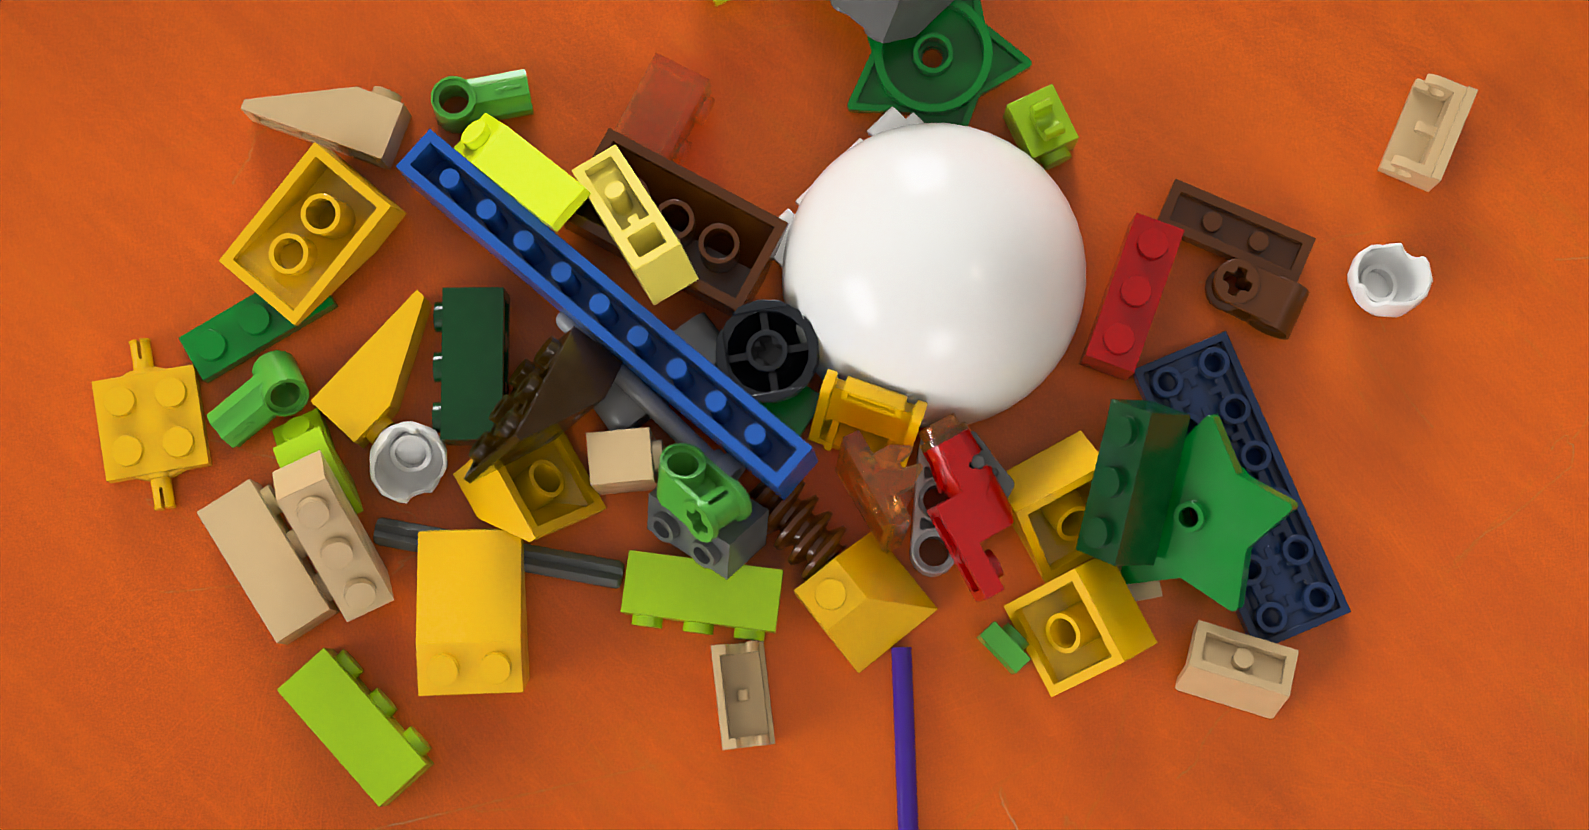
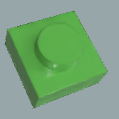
(1005, 645)

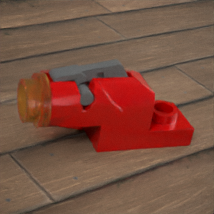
(975, 502)

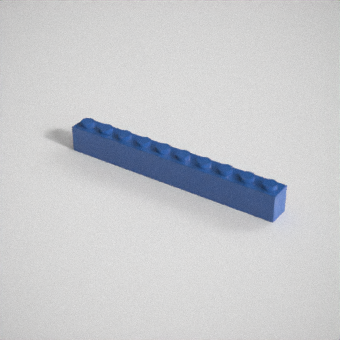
(609, 315)

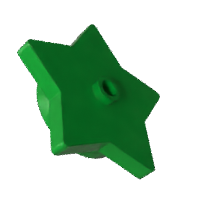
(971, 66)
(1232, 518)

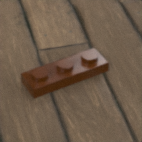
(1235, 231)

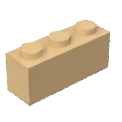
(332, 535)
(268, 561)

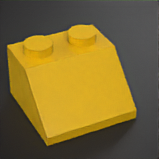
(1051, 503)
(1080, 625)

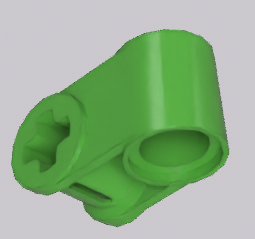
(699, 491)

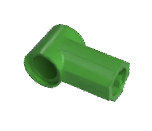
(498, 95)
(271, 392)

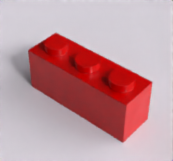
(1131, 297)

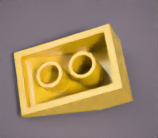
(312, 234)
(471, 613)

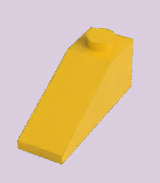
(373, 382)

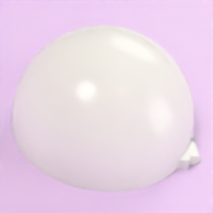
(936, 267)

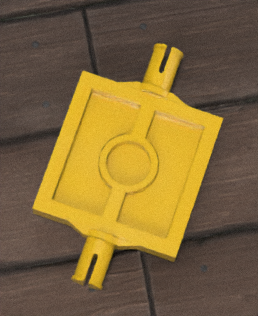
(151, 424)

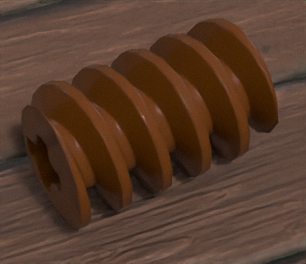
(800, 528)

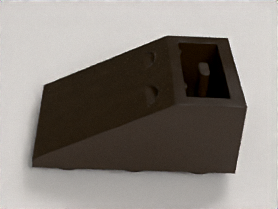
(546, 400)

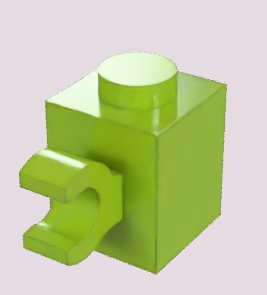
(1042, 127)

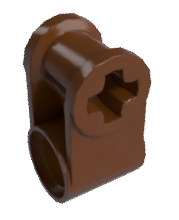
(1264, 299)

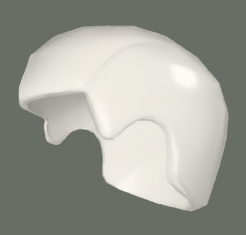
(1389, 280)
(407, 461)

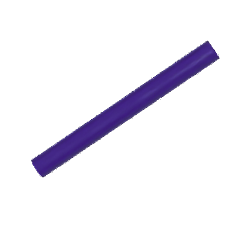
(904, 738)

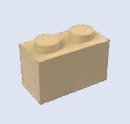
(623, 460)

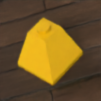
(534, 492)
(865, 601)

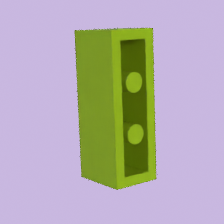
(700, 598)
(357, 725)

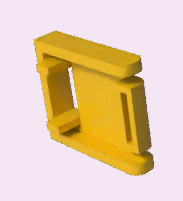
(874, 410)

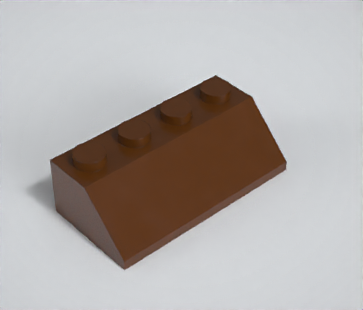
(720, 232)

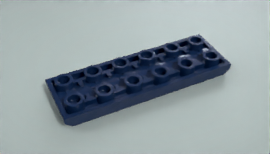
(1289, 572)

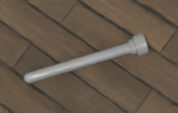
(661, 412)

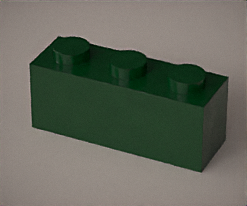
(472, 361)
(1132, 482)

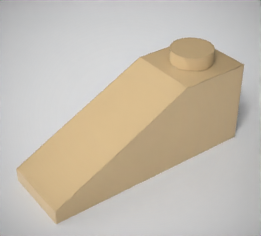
(340, 119)

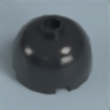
(764, 351)

